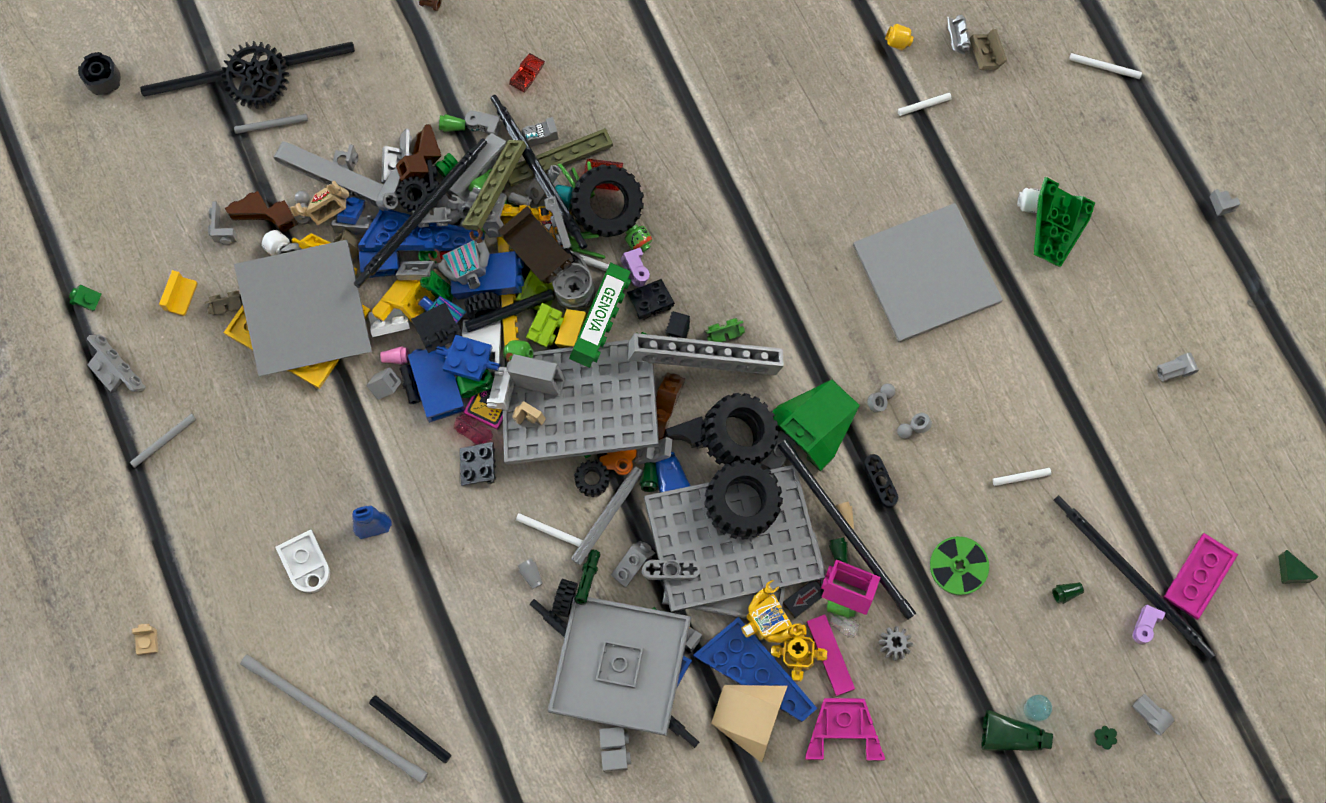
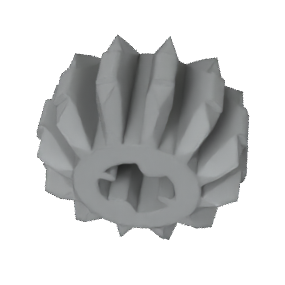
(903, 643)

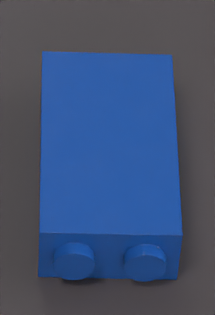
(501, 277)
(436, 388)

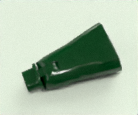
(1011, 734)

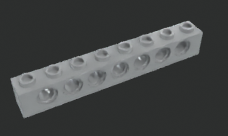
(705, 354)

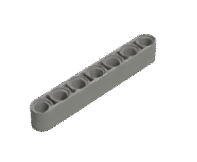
(327, 171)

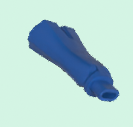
(670, 474)
(370, 522)

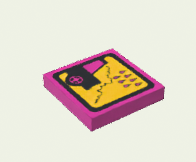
(479, 411)

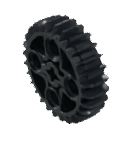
(255, 67)

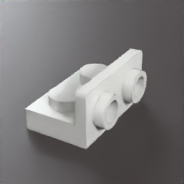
(394, 322)

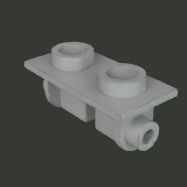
(960, 41)
(440, 217)

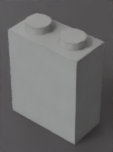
(536, 375)

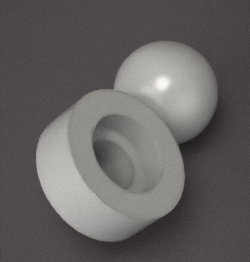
(303, 198)
(886, 392)
(920, 423)

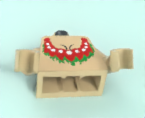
(324, 204)

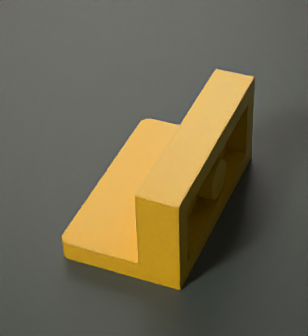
(177, 294)
(570, 328)

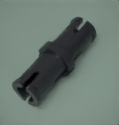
(409, 384)

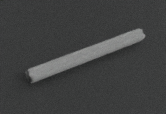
(607, 515)

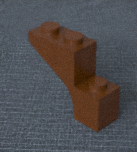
(424, 149)
(254, 208)
(666, 400)

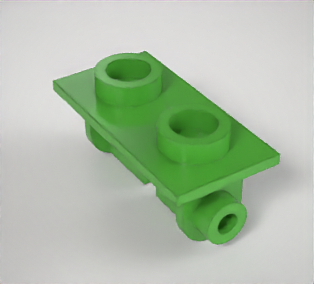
(732, 328)

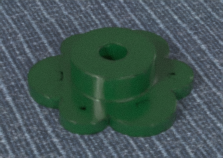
(1109, 733)

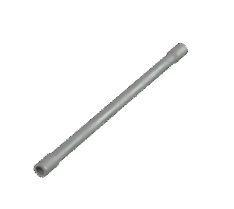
(410, 768)

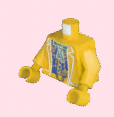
(768, 618)

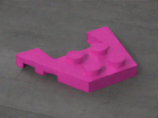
(844, 720)

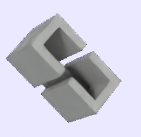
(615, 759)

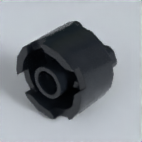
(99, 73)

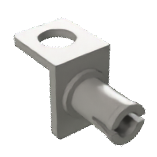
(552, 173)

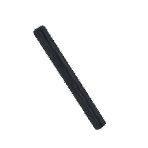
(509, 310)
(410, 729)

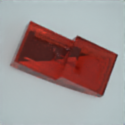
(527, 72)

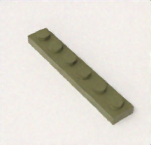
(563, 154)
(494, 185)

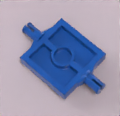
(467, 358)

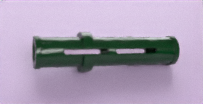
(589, 570)

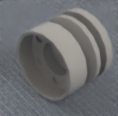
(576, 280)

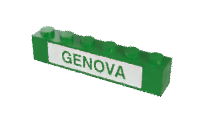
(600, 314)

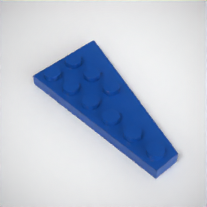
(420, 239)
(751, 664)

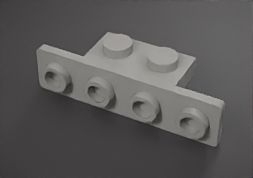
(392, 156)
(110, 367)

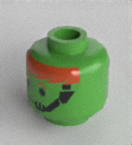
(638, 238)

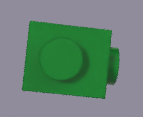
(85, 297)

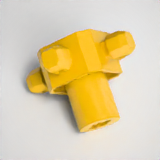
(800, 661)

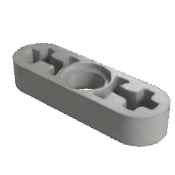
(685, 574)

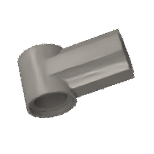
(1181, 366)
(1157, 718)

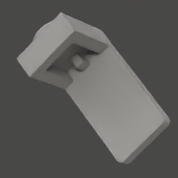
(493, 221)
(221, 235)
(632, 562)

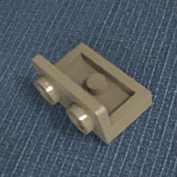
(988, 50)

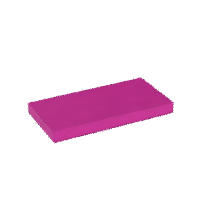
(1200, 576)

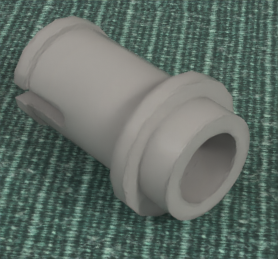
(518, 200)

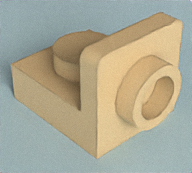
(530, 413)
(145, 639)

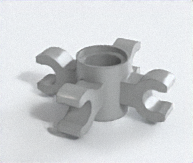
(463, 206)

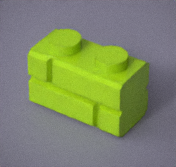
(544, 325)

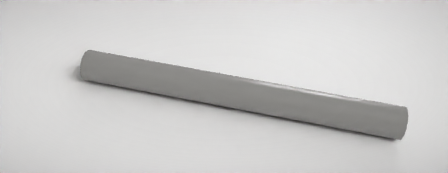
(271, 123)
(163, 440)

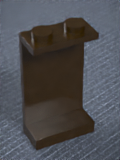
(535, 246)

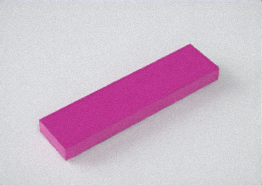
(834, 665)

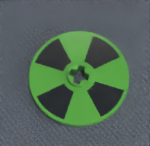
(974, 563)

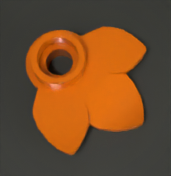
(614, 459)

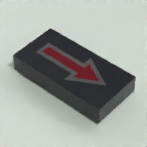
(804, 598)

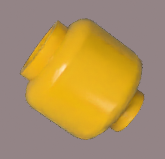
(899, 37)

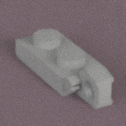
(557, 221)

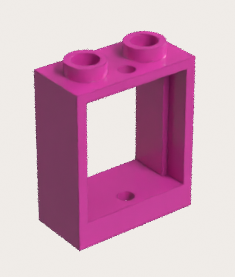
(854, 577)

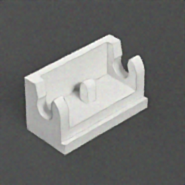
(501, 390)

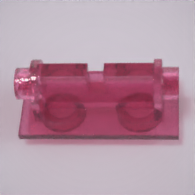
(466, 426)

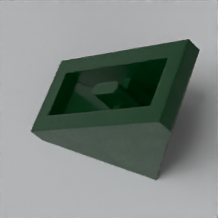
(1293, 570)

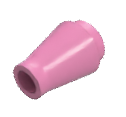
(396, 356)

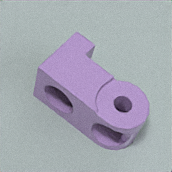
(632, 261)
(1144, 627)

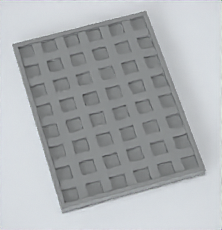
(596, 413)
(727, 564)

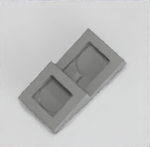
(654, 454)

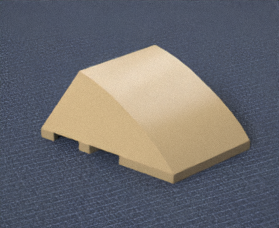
(749, 715)

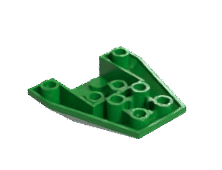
(1059, 222)
(817, 421)

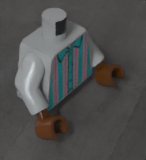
(466, 262)

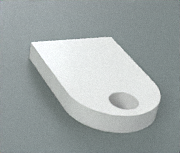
(304, 560)

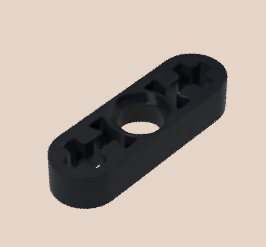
(892, 491)

